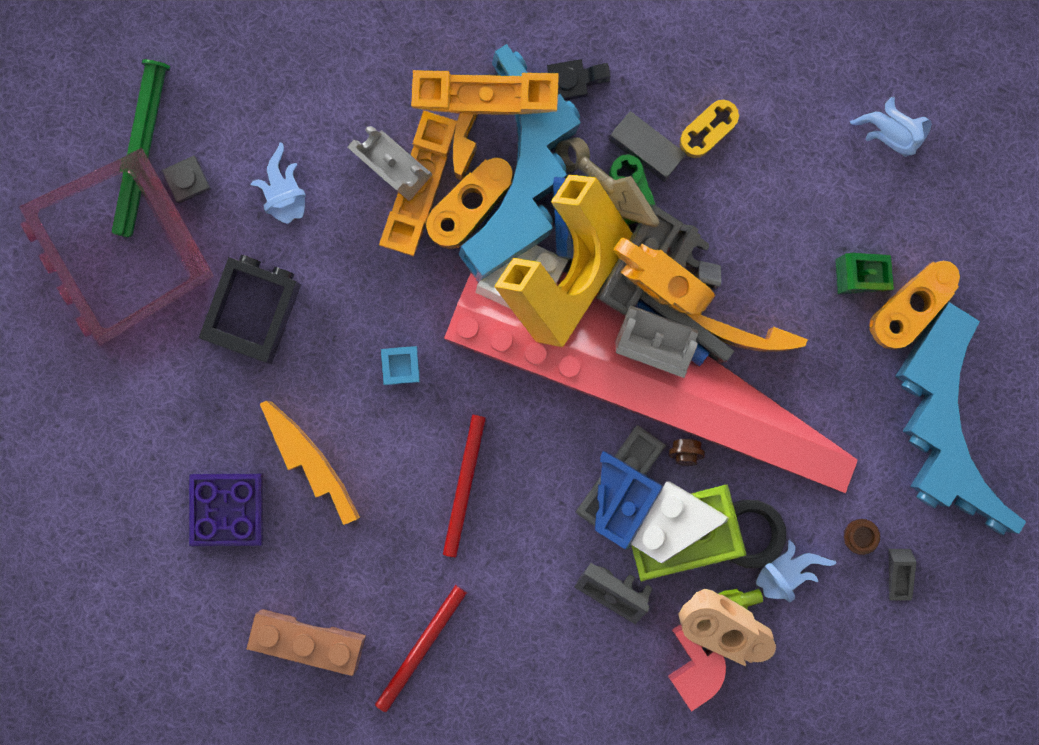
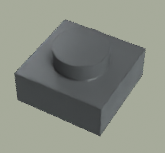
(186, 179)

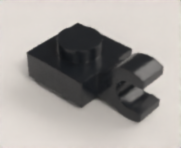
(575, 79)

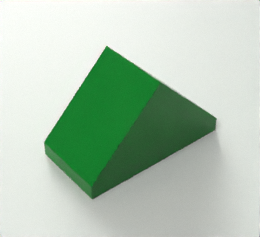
(864, 273)

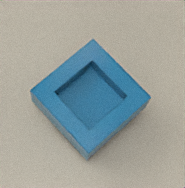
(400, 365)

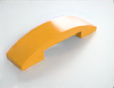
(485, 93)
(407, 217)
(775, 340)

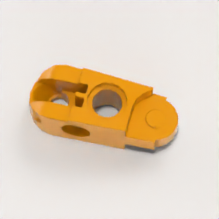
(488, 180)
(663, 278)
(935, 286)

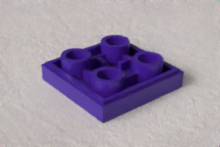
(226, 509)

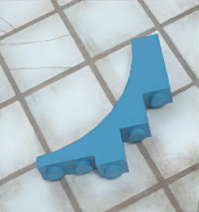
(519, 221)
(949, 471)

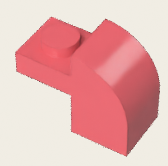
(701, 676)

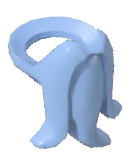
(898, 130)
(283, 196)
(784, 574)

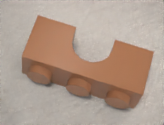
(307, 644)

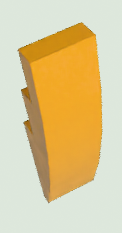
(300, 451)

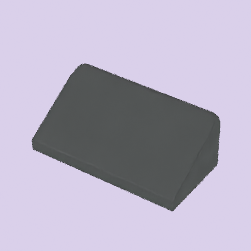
(647, 145)

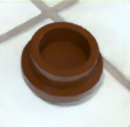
(686, 452)
(861, 536)

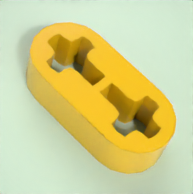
(715, 134)

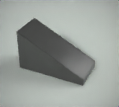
(709, 274)
(901, 574)

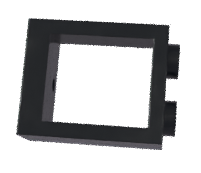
(251, 267)

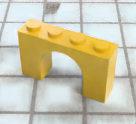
(596, 228)

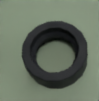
(778, 533)

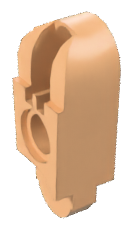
(726, 628)

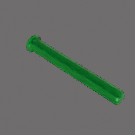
(140, 137)

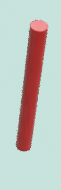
(464, 486)
(420, 648)

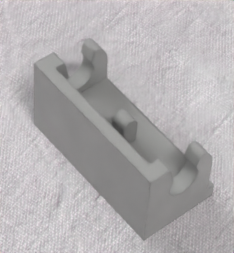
(391, 162)
(656, 341)

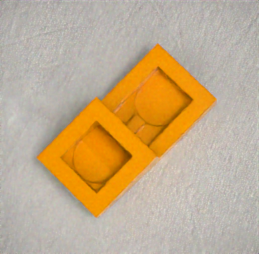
(462, 147)

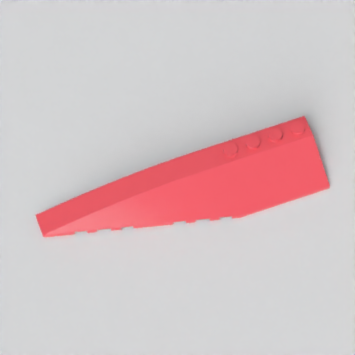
(704, 403)

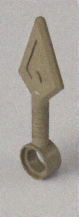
(622, 192)

